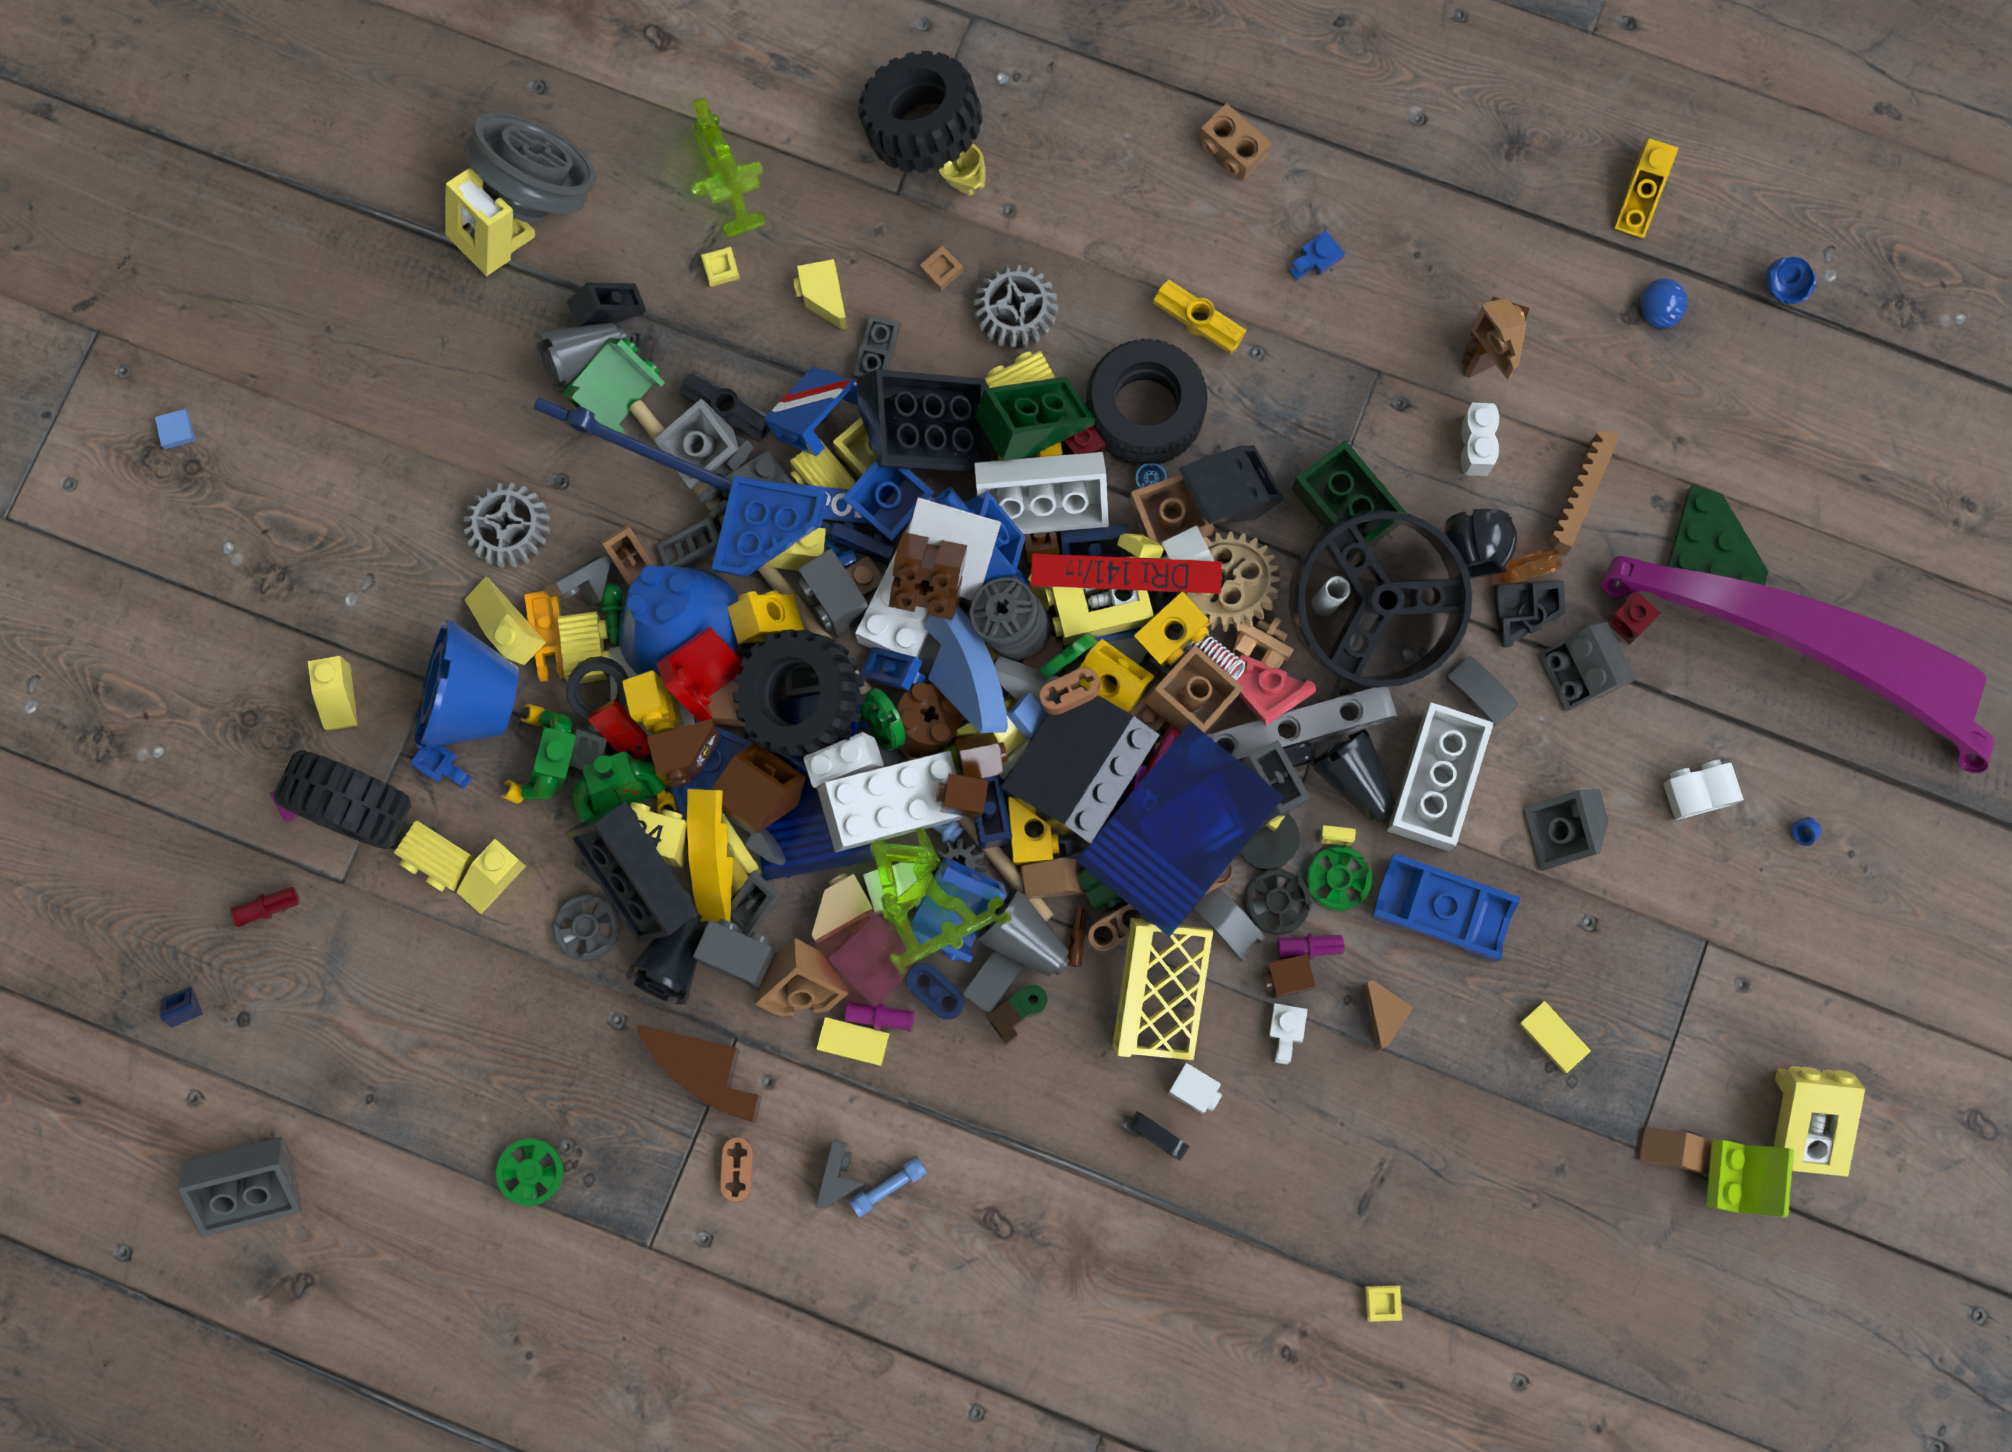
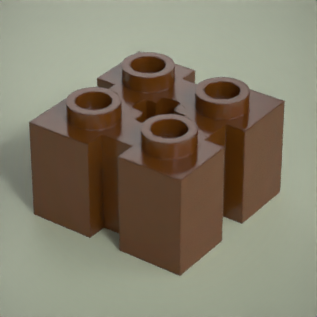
(927, 575)

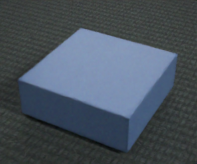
(175, 429)
(1027, 715)

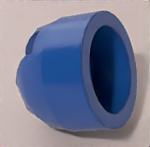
(1799, 834)

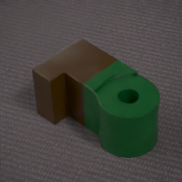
(1024, 1004)

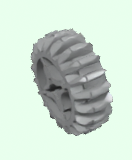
(1004, 310)
(507, 500)

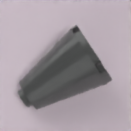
(569, 349)
(1025, 937)

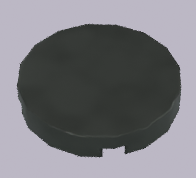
(1272, 848)

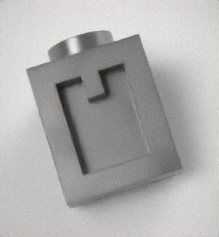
(587, 746)

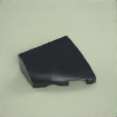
(1526, 607)

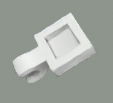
(1287, 1027)

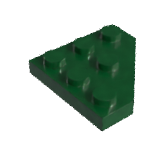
(1714, 540)

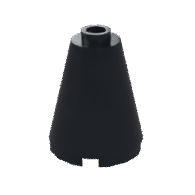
(1357, 775)
(668, 963)

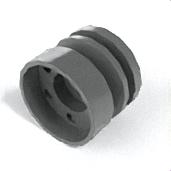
(1018, 632)

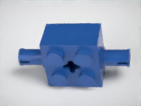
(1009, 538)

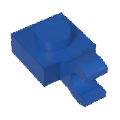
(1318, 255)
(437, 763)

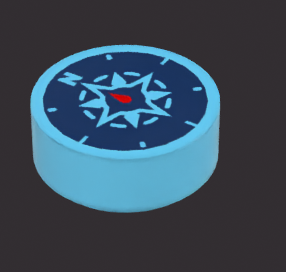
(1149, 474)

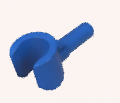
(846, 557)

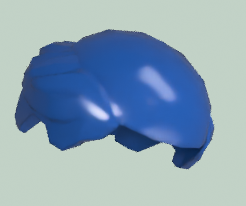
(1790, 280)
(1663, 303)

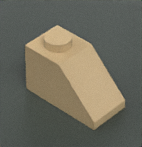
(840, 907)

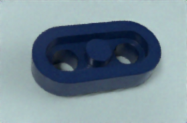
(935, 992)

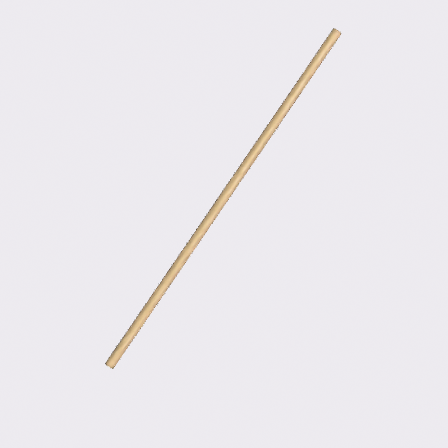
(811, 624)

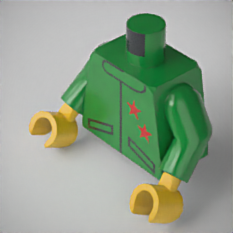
(551, 757)
(618, 780)

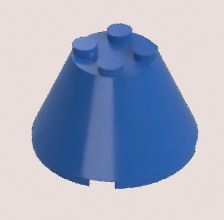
(669, 609)

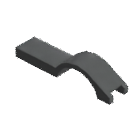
(1228, 921)

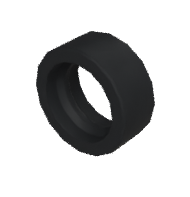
(594, 664)

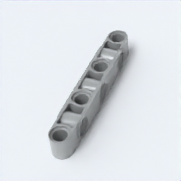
(1312, 722)

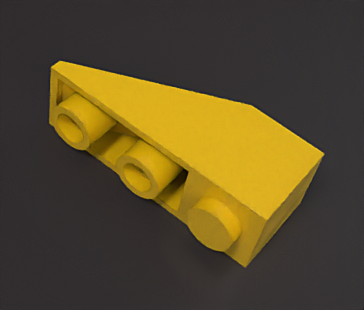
(1645, 187)

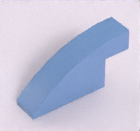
(967, 673)

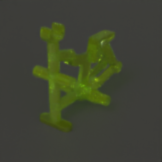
(725, 179)
(896, 906)

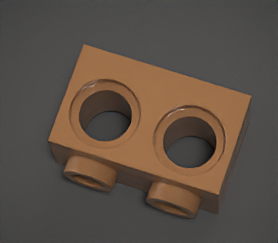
(1241, 138)

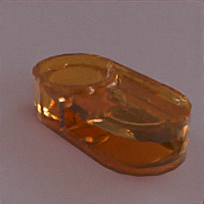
(1531, 566)

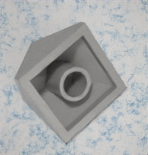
(699, 438)

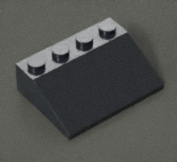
(923, 420)
(1079, 766)

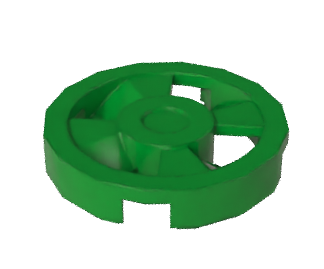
(1067, 656)
(888, 729)
(1338, 878)
(530, 1172)

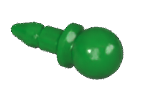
(611, 603)

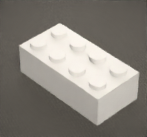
(1048, 491)
(892, 627)
(1440, 777)
(886, 801)

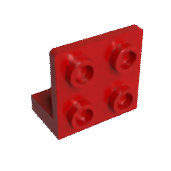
(699, 671)

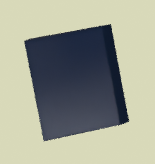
(180, 1007)

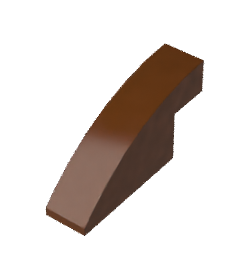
(702, 1070)

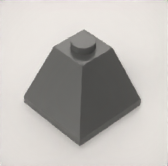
(1567, 827)

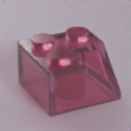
(865, 958)

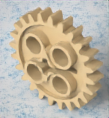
(1252, 593)

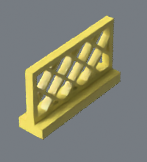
(1133, 989)

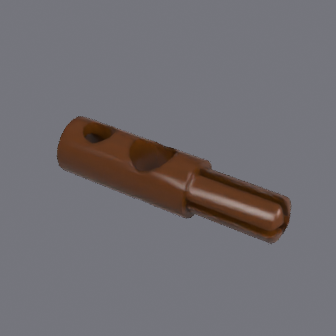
(1077, 937)

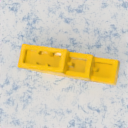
(707, 853)

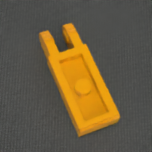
(543, 617)

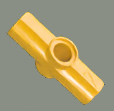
(1215, 328)

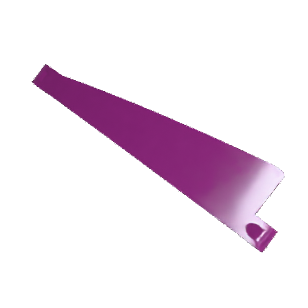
(1892, 663)

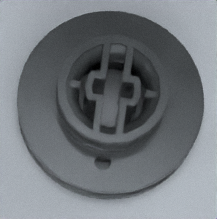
(528, 166)

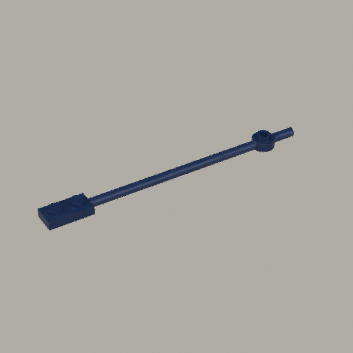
(583, 421)

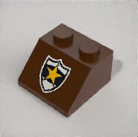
(683, 752)

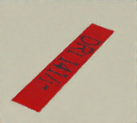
(1126, 573)

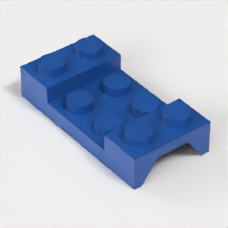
(1445, 907)

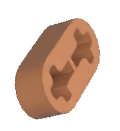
(1067, 684)
(728, 1169)

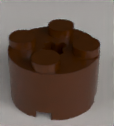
(942, 719)

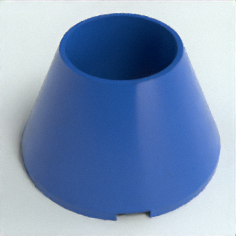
(466, 690)

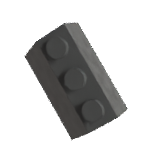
(240, 1186)

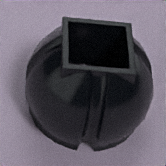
(1483, 539)

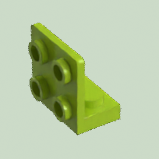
(1750, 1178)

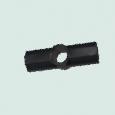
(741, 416)

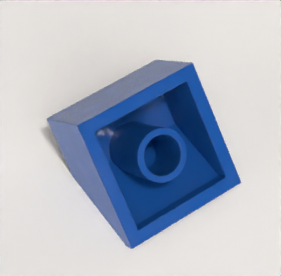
(887, 498)

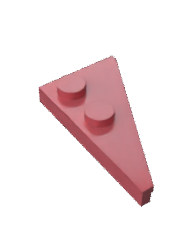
(1267, 689)

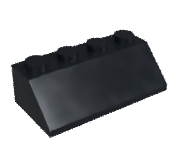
(632, 872)

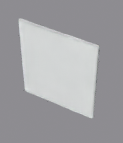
(961, 527)

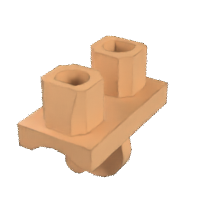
(1251, 637)

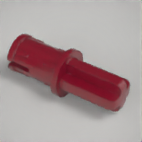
(264, 906)

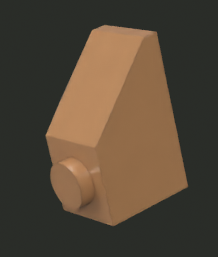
(1501, 332)
(800, 981)

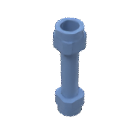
(863, 1202)

